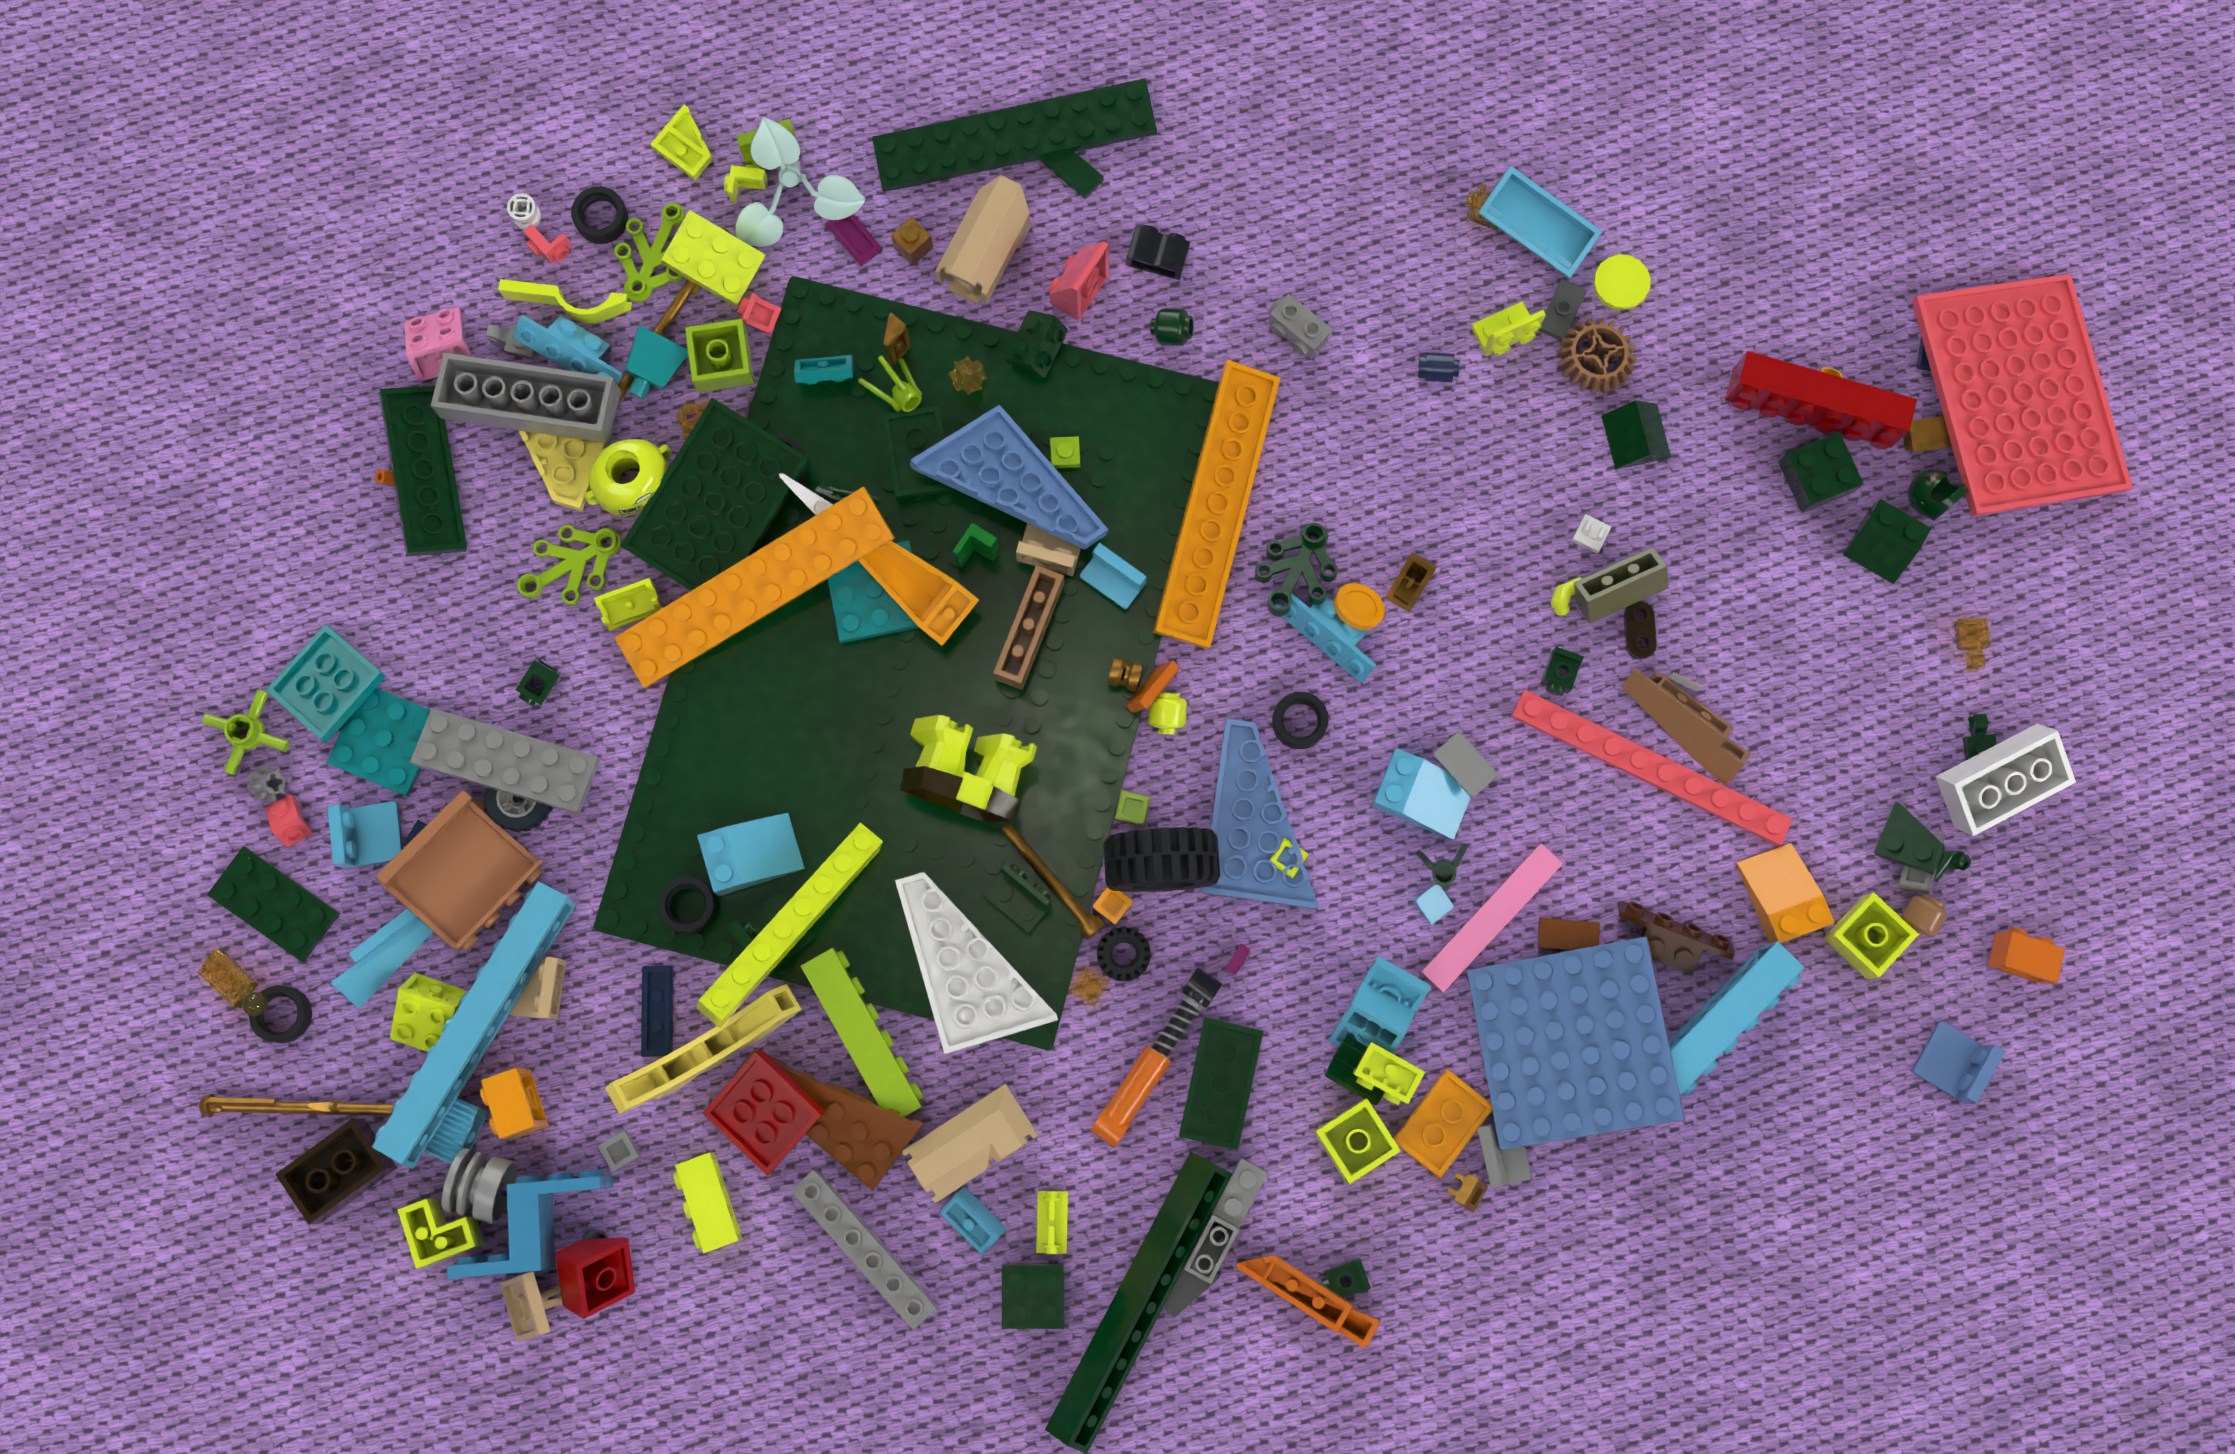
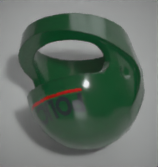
(1933, 494)

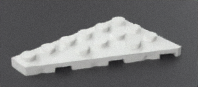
(966, 979)

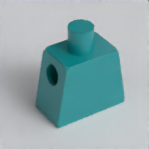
(652, 361)

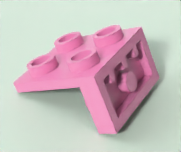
(430, 338)

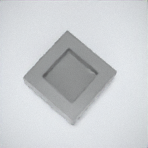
(619, 1151)

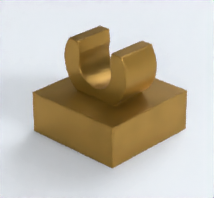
(1470, 1191)

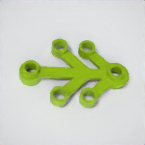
(650, 256)
(573, 561)

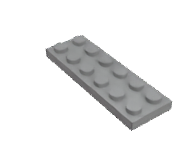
(505, 761)

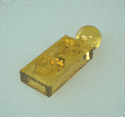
(233, 983)

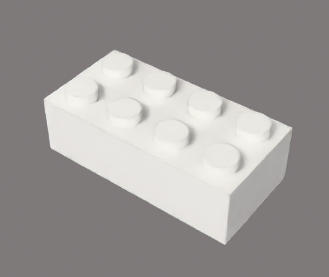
(2005, 779)

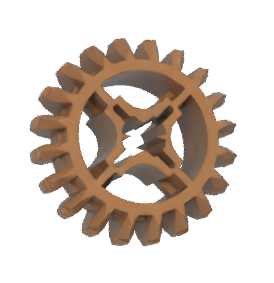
(1595, 333)

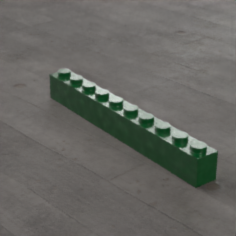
(1138, 1303)

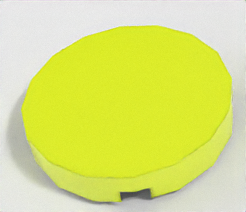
(1621, 282)

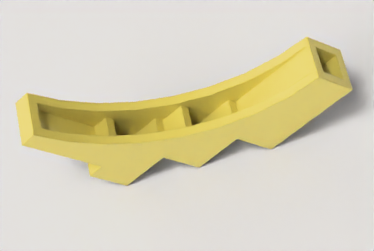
(704, 1052)

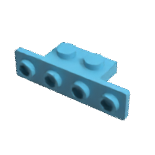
(566, 346)
(1331, 635)

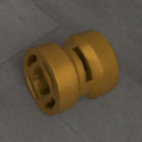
(1131, 677)

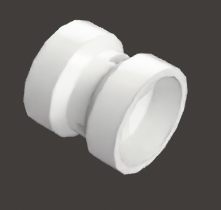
(527, 215)

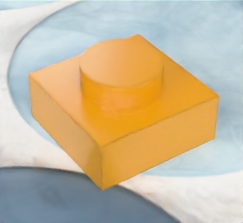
(1112, 905)

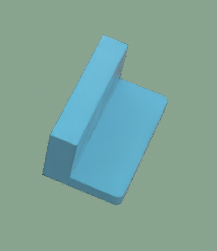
(1113, 577)

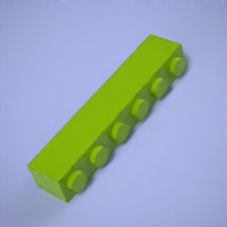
(861, 1034)

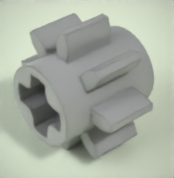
(258, 784)

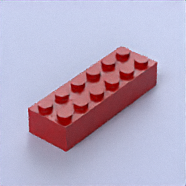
(1820, 400)

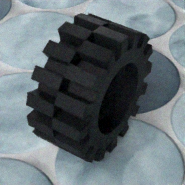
(1129, 936)

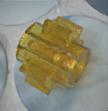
(968, 375)

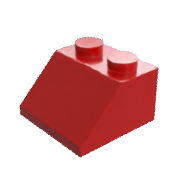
(594, 1274)

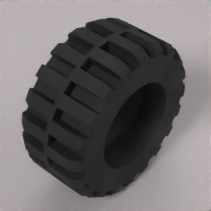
(1161, 859)

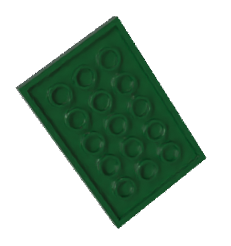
(714, 498)

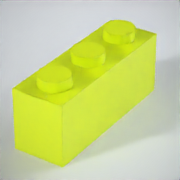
(707, 1202)

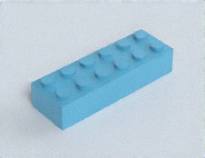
(1732, 1012)

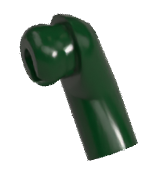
(1950, 861)

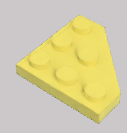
(563, 465)

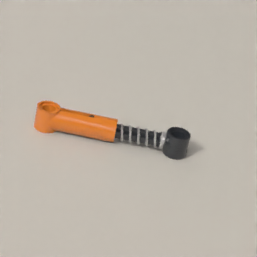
(1153, 1061)

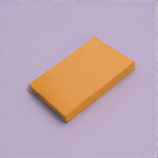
(1443, 1123)

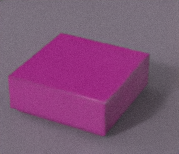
(1237, 960)

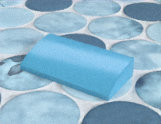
(1539, 222)

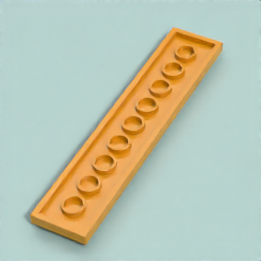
(1216, 505)
(754, 587)

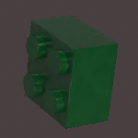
(1820, 472)
(1033, 1296)

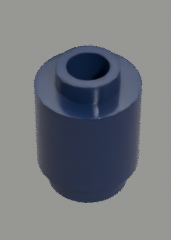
(1438, 367)

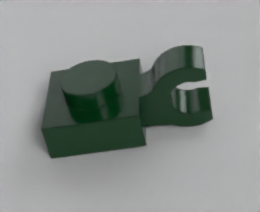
(1979, 740)

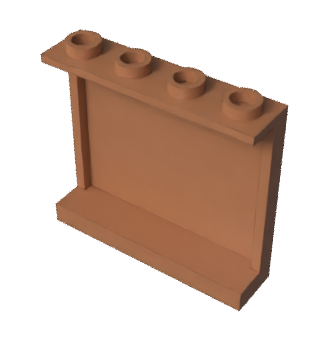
(460, 873)

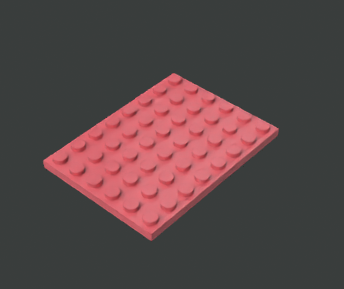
(2021, 394)

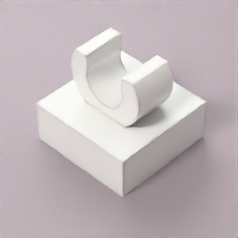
(1591, 533)

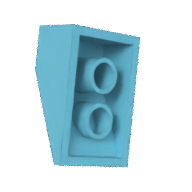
(1421, 794)
(750, 853)

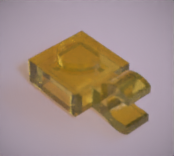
(1973, 637)

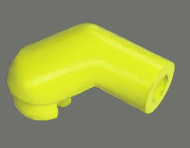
(1562, 597)

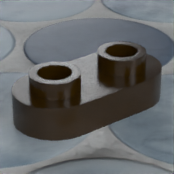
(1640, 629)

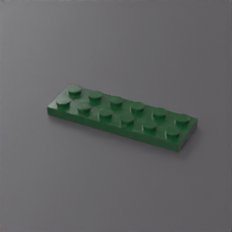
(422, 472)

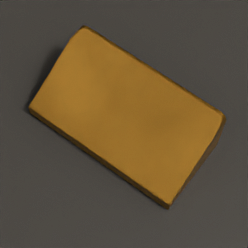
(896, 339)

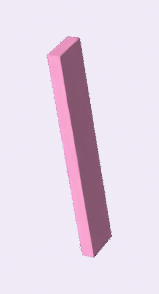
(1491, 918)

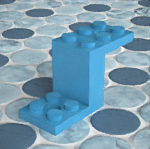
(529, 1225)

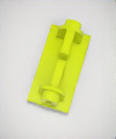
(1052, 1222)

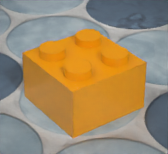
(513, 1103)

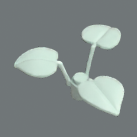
(777, 147)

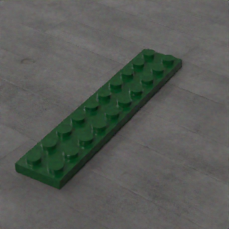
(1014, 135)

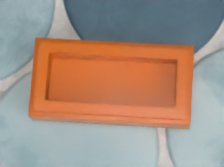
(1152, 686)

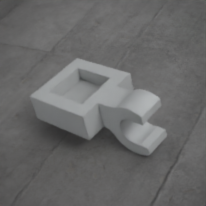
(512, 346)

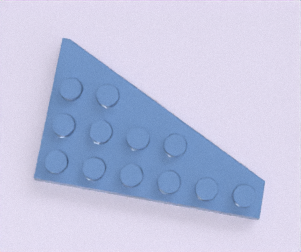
(1007, 471)
(1252, 826)

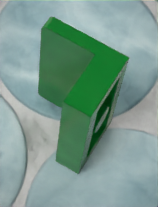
(978, 540)

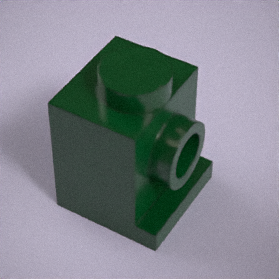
(1567, 660)
(537, 670)
(1356, 1272)

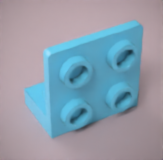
(364, 834)

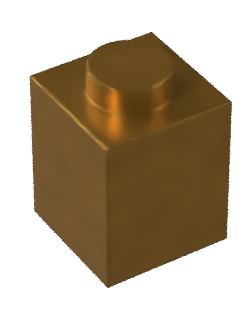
(912, 241)

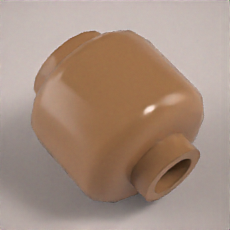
(1925, 915)

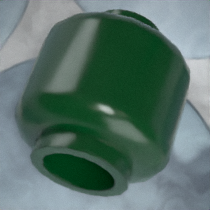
(1172, 327)

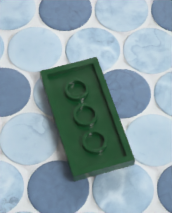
(273, 904)
(1221, 1083)

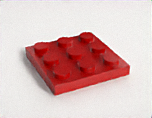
(763, 1111)

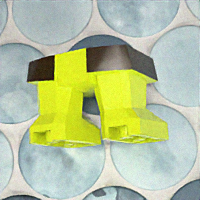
(941, 774)

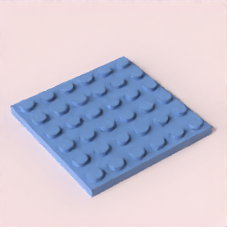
(1575, 1044)

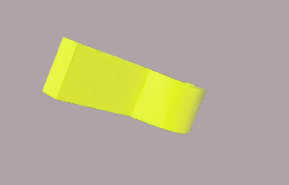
(551, 294)

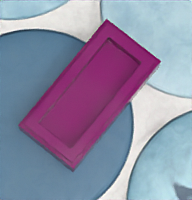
(855, 239)

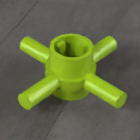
(255, 736)

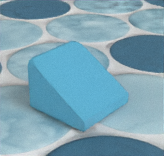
(1433, 903)

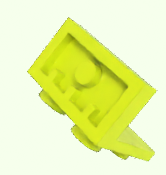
(1506, 328)
(423, 1010)

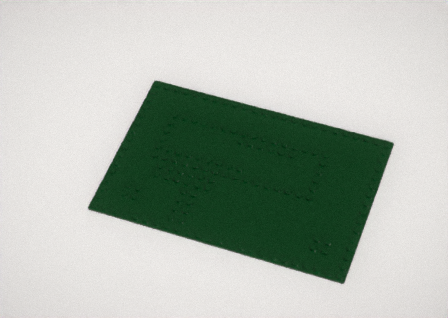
(826, 725)

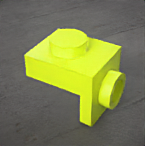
(747, 177)

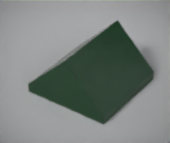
(1635, 434)

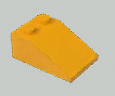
(1784, 894)

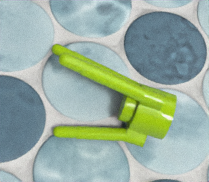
(905, 395)

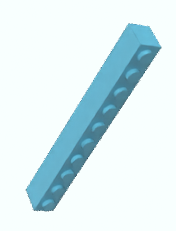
(474, 1025)

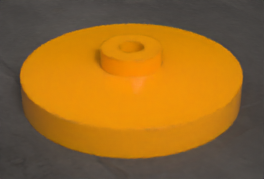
(1359, 606)

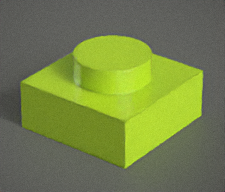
(1065, 452)

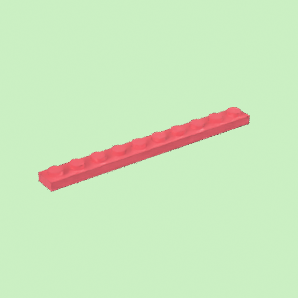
(1652, 768)

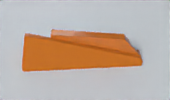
(1311, 1297)

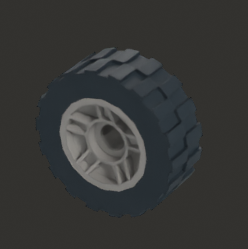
(513, 815)

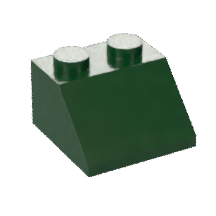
(1886, 541)

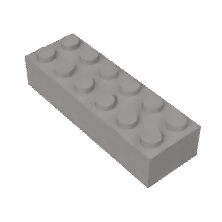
(526, 397)

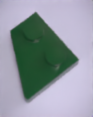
(1909, 842)

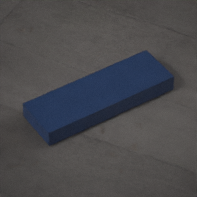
(657, 1011)

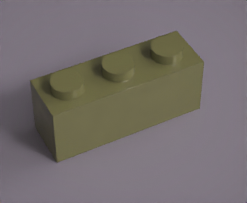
(1621, 585)

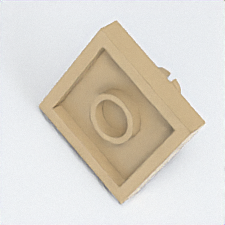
(528, 1305)

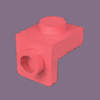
(553, 251)
(758, 313)
(287, 821)

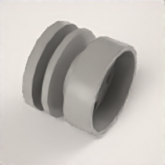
(476, 1185)

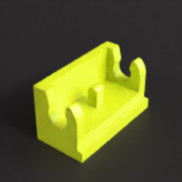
(628, 604)

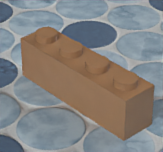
(1029, 627)

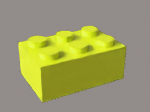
(712, 258)

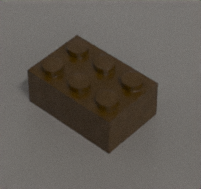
(335, 1171)

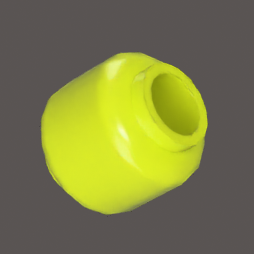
(1168, 712)

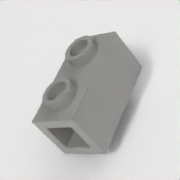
(1298, 326)

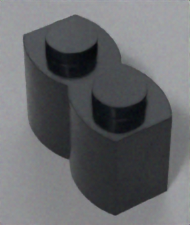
(1158, 252)

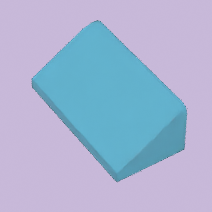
(972, 1220)

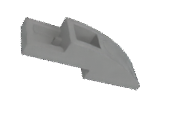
(1225, 1220)

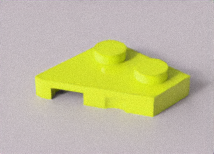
(683, 144)

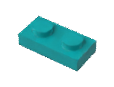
(822, 369)

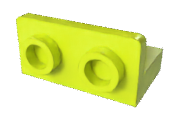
(1388, 1073)

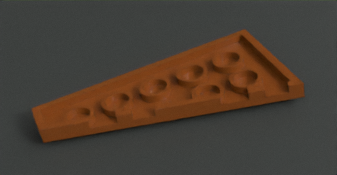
(853, 1128)

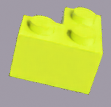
(432, 1238)

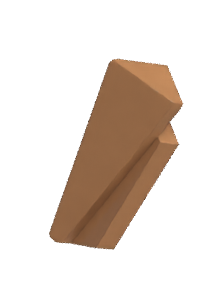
(1688, 723)

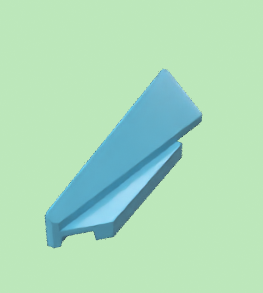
(381, 957)

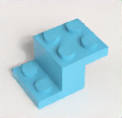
(1382, 1007)

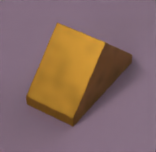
(1411, 581)

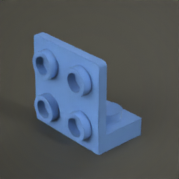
(1957, 1063)

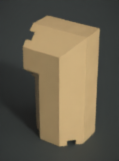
(985, 240)
(968, 1142)

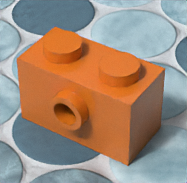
(2026, 956)

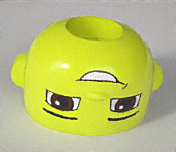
(613, 461)

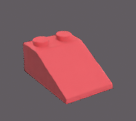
(1081, 280)

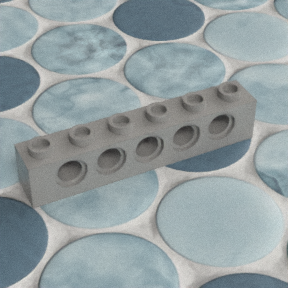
(864, 1248)

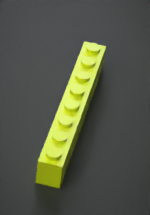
(789, 925)

